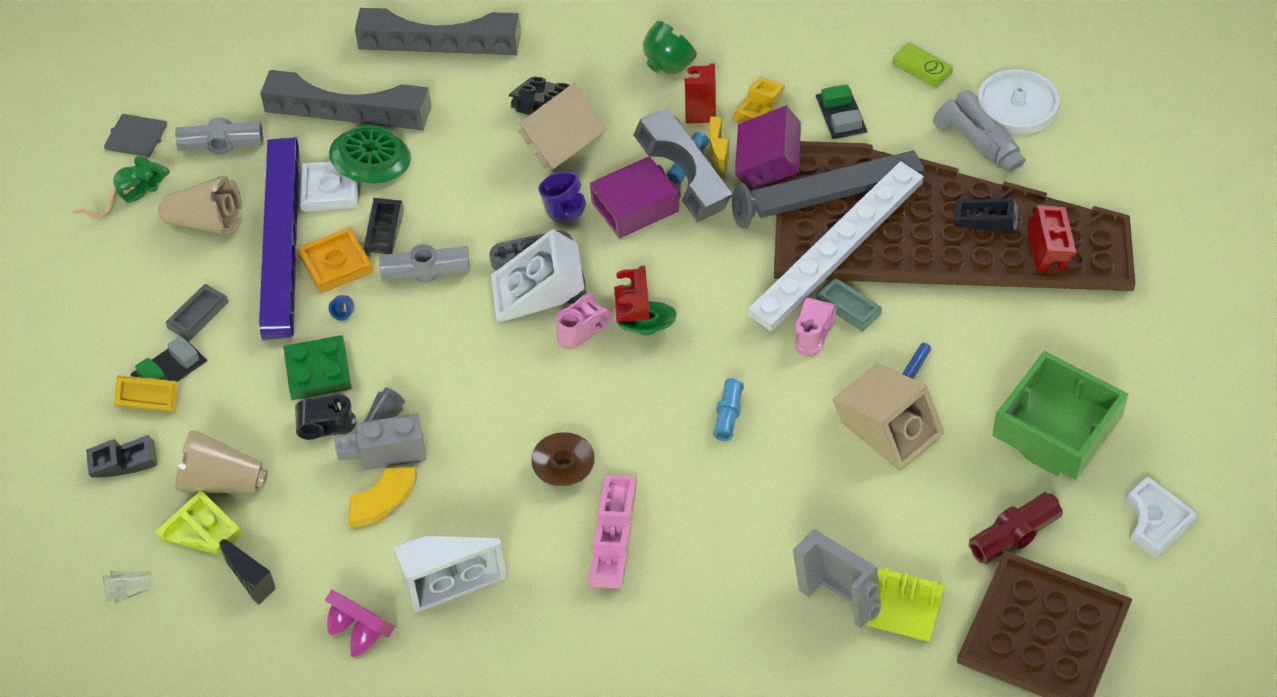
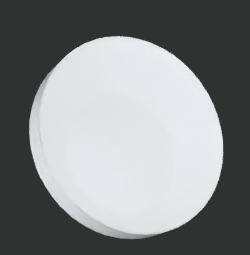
(1019, 101)

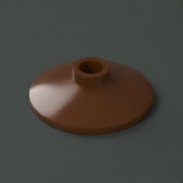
(562, 449)

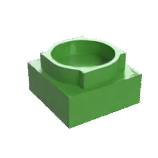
(1059, 416)

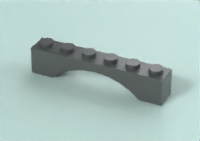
(490, 34)
(397, 107)

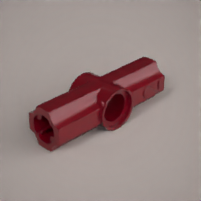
(1015, 528)

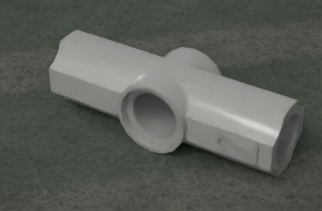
(219, 136)
(424, 263)

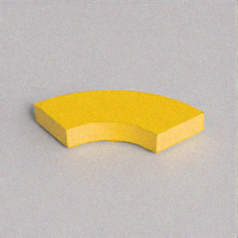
(384, 497)

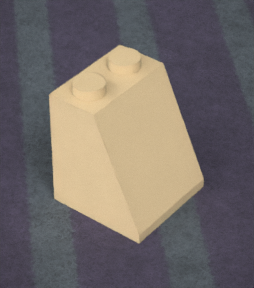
(562, 127)
(890, 414)

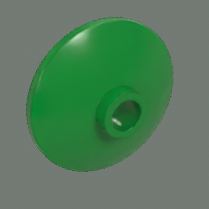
(660, 315)

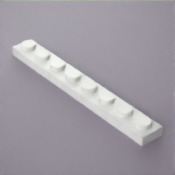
(835, 246)

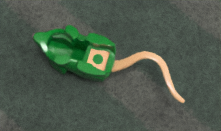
(132, 182)

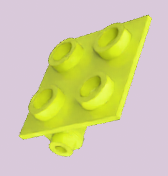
(907, 604)

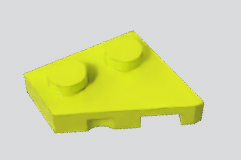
(199, 526)

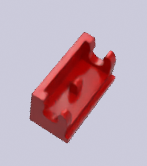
(700, 94)
(1050, 237)
(632, 299)

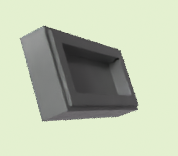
(197, 312)

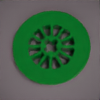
(353, 159)

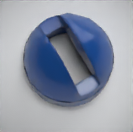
(336, 307)

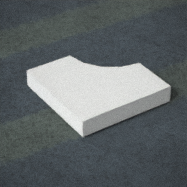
(1159, 517)

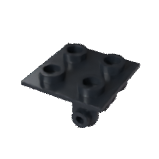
(534, 94)

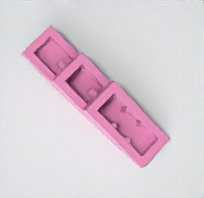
(613, 531)

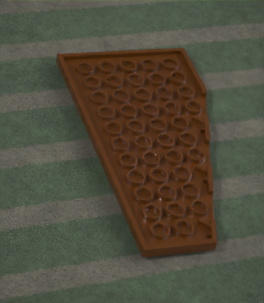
(926, 248)

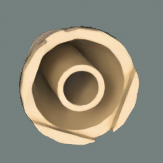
(204, 206)
(217, 468)

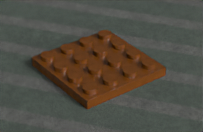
(1044, 630)

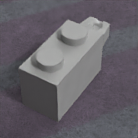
(384, 442)

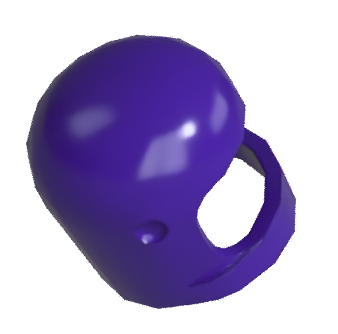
(562, 196)

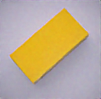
(146, 393)

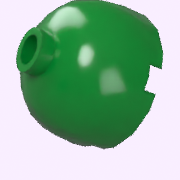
(666, 50)

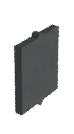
(135, 135)

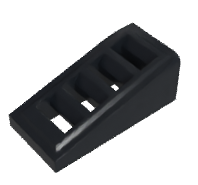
(379, 207)
(1005, 213)
(251, 574)

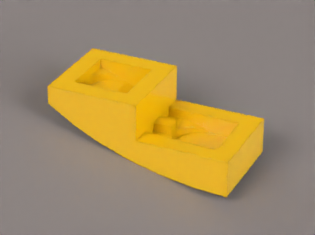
(761, 99)
(718, 147)

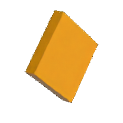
(335, 260)

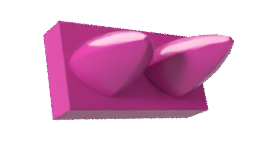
(368, 625)

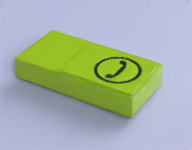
(922, 65)

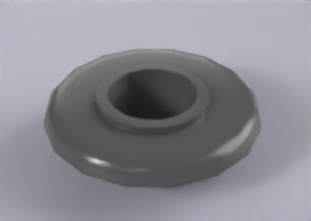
(743, 206)

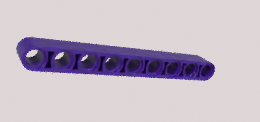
(279, 239)

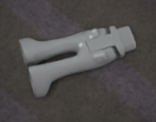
(989, 141)

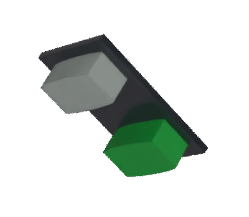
(840, 112)
(171, 364)

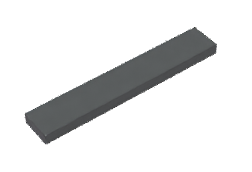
(829, 185)

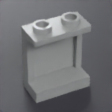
(828, 563)

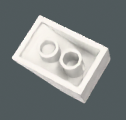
(538, 277)
(447, 567)

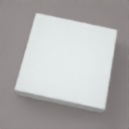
(326, 188)

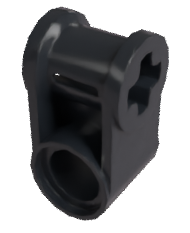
(321, 417)

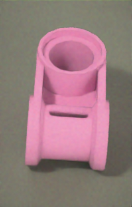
(581, 321)
(813, 325)

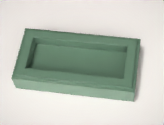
(850, 304)

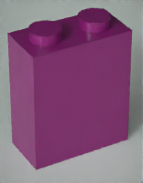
(768, 148)
(635, 196)

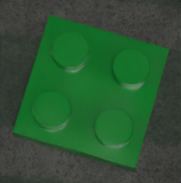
(317, 367)

